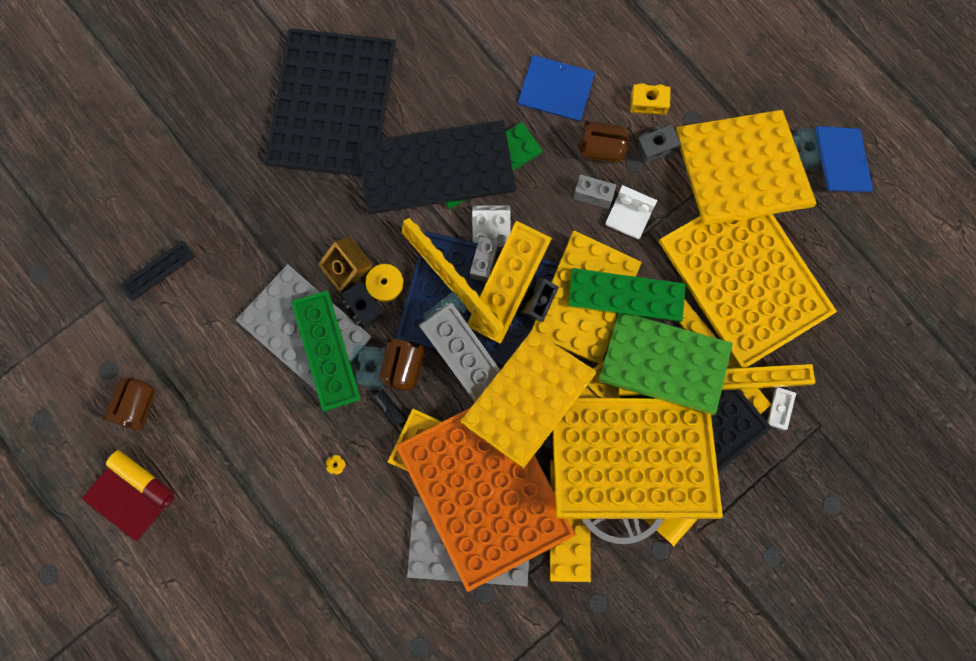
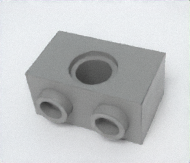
(594, 191)
(484, 259)

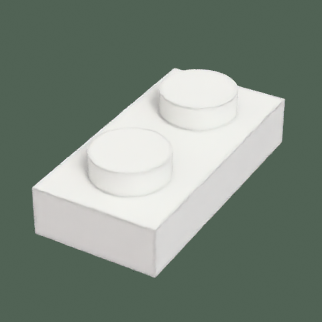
(781, 408)

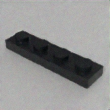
(157, 270)

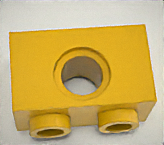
(642, 104)

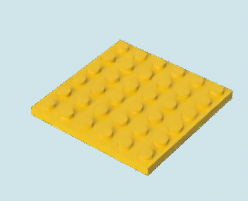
(744, 167)

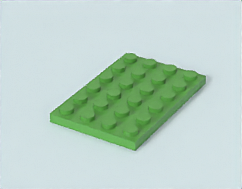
(666, 363)

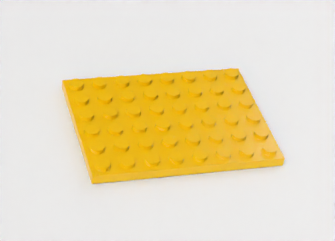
(748, 283)
(635, 461)

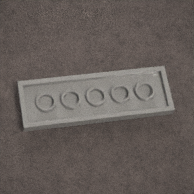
(460, 349)

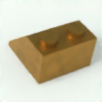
(344, 264)

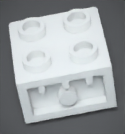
(630, 212)
(491, 223)

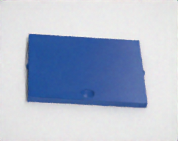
(556, 88)
(843, 159)

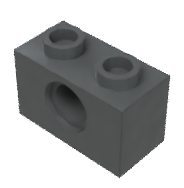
(650, 151)

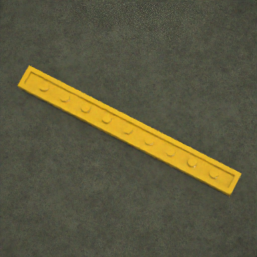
(760, 378)

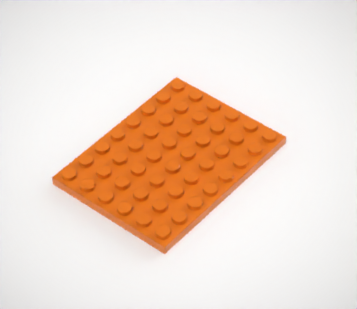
(482, 501)

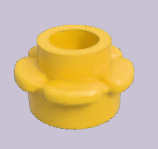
(340, 464)

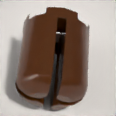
(604, 142)
(401, 365)
(130, 403)

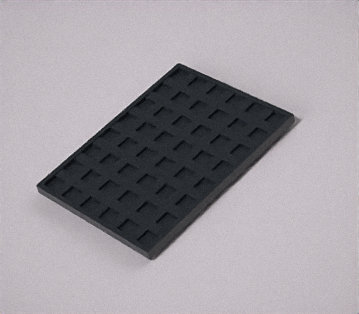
(329, 100)

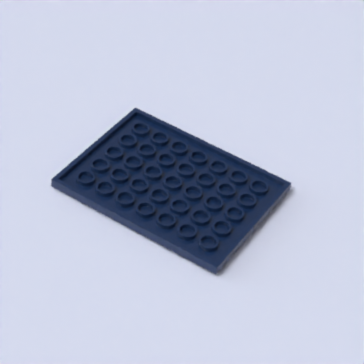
(429, 289)

